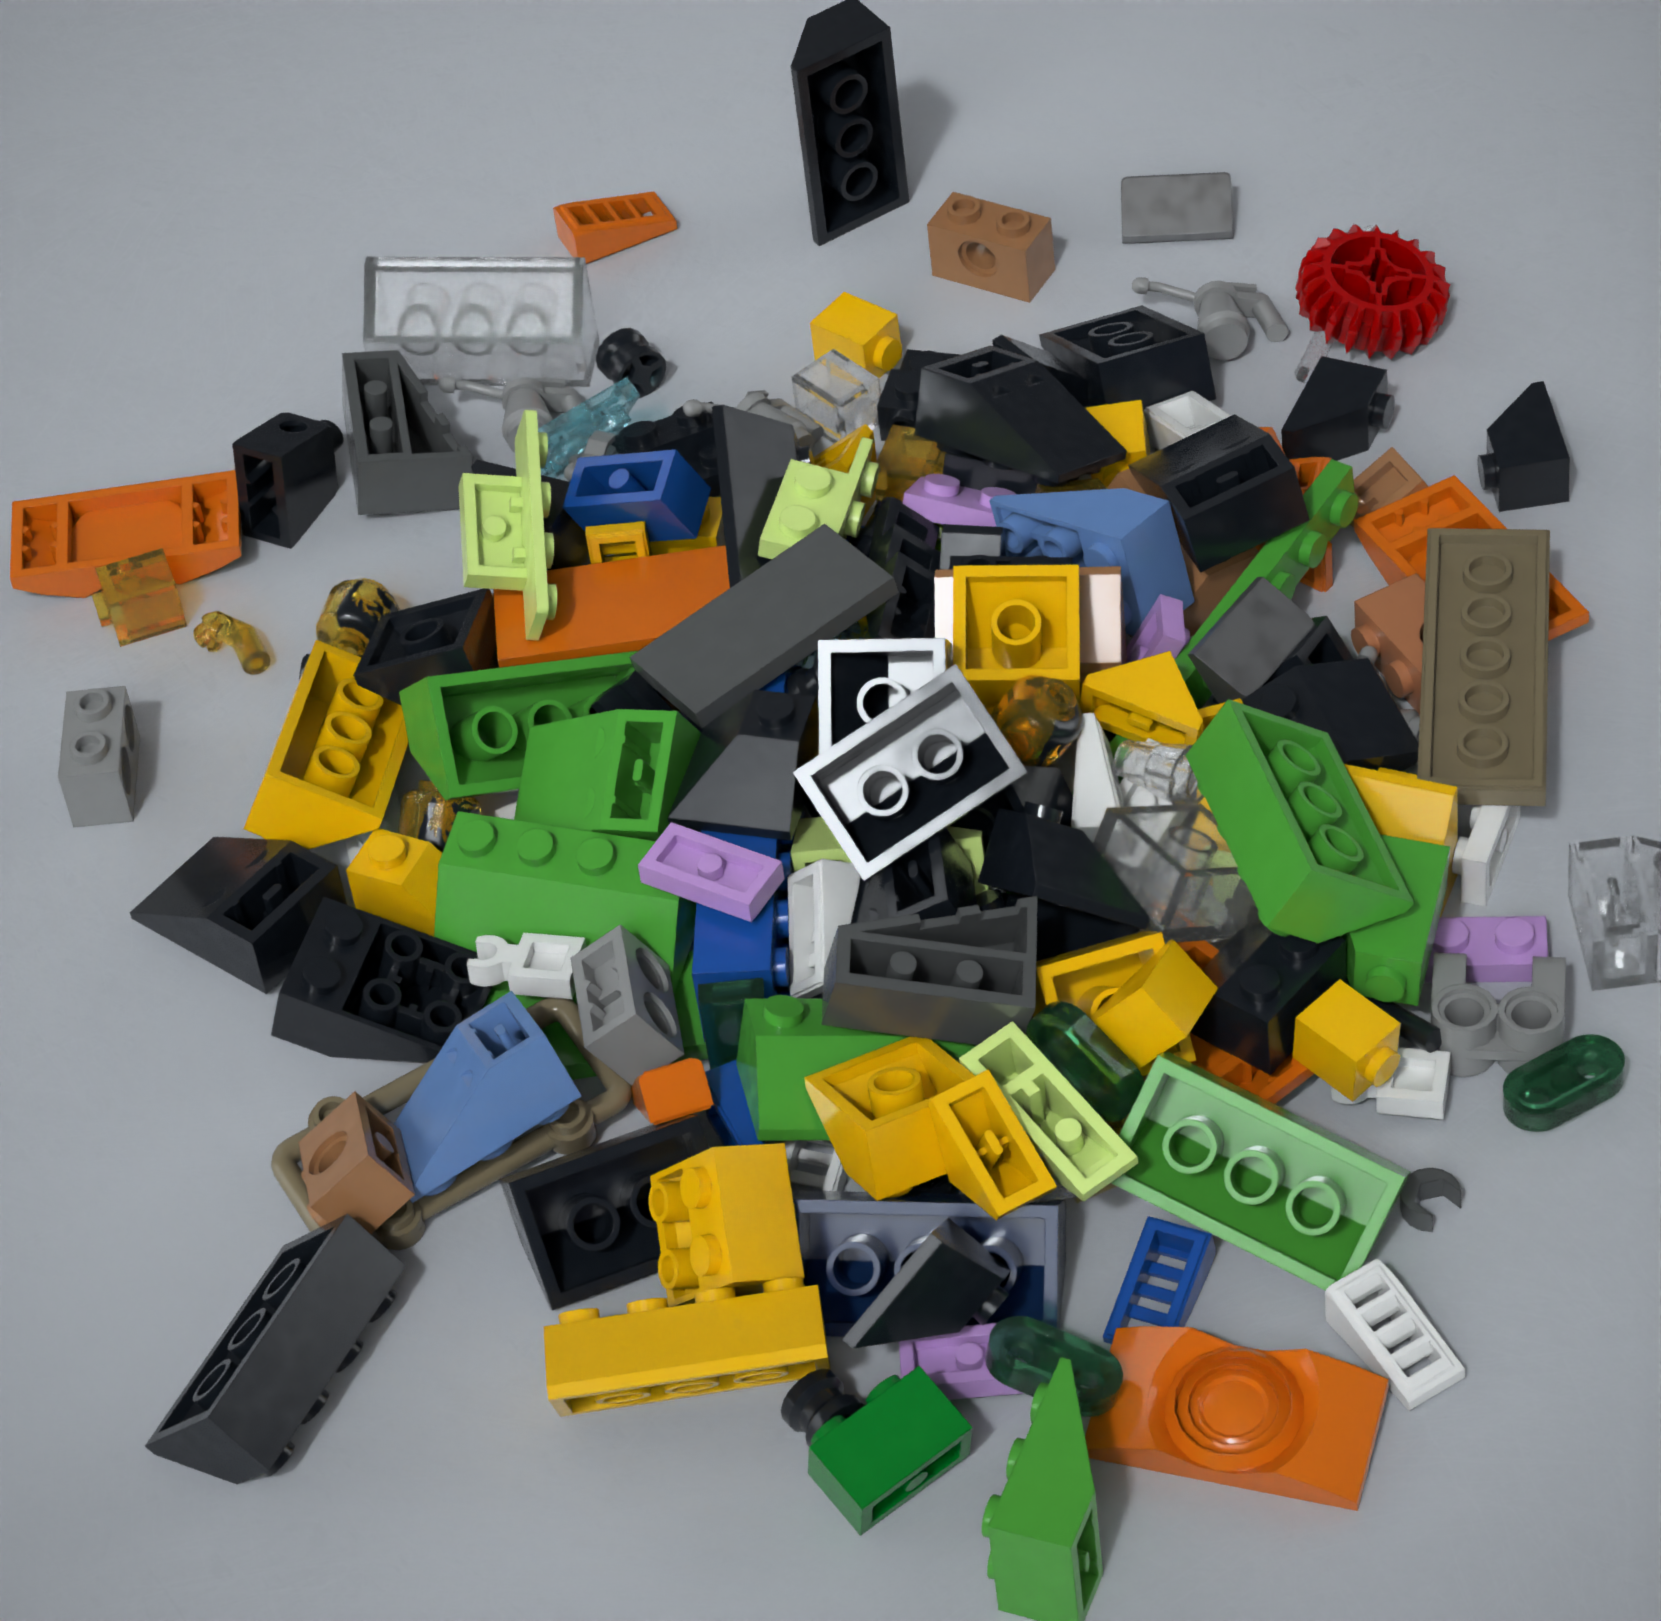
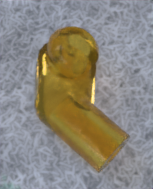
(239, 635)

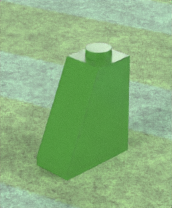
(1393, 955)

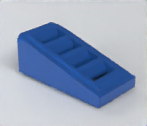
(730, 1111)
(1172, 1241)

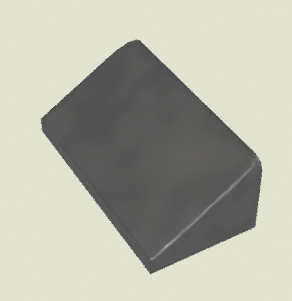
(1176, 207)
(1250, 641)

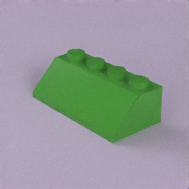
(476, 724)
(1295, 825)
(553, 881)
(784, 1044)
(1256, 1173)

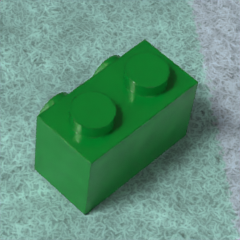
(888, 1448)

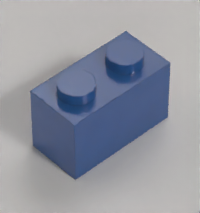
(638, 488)

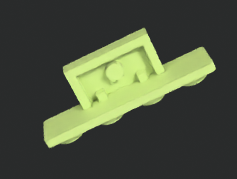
(817, 497)
(505, 528)

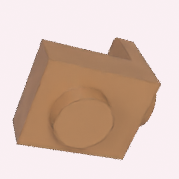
(1385, 482)

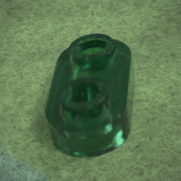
(1086, 1059)
(1554, 1085)
(1041, 1349)

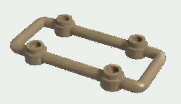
(566, 1135)

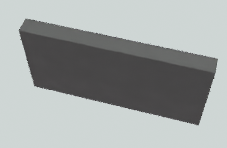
(763, 625)

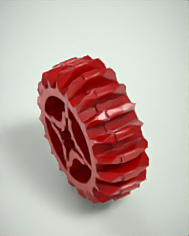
(1372, 291)

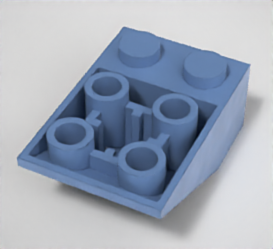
(1102, 531)
(481, 1094)

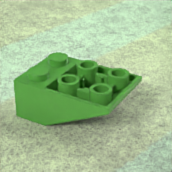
(606, 771)
(1047, 1517)

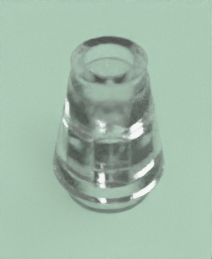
(1158, 769)

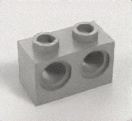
(99, 756)
(626, 1005)

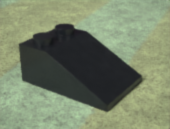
(1134, 357)

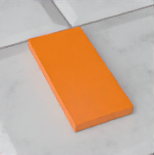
(611, 605)

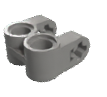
(1511, 1031)

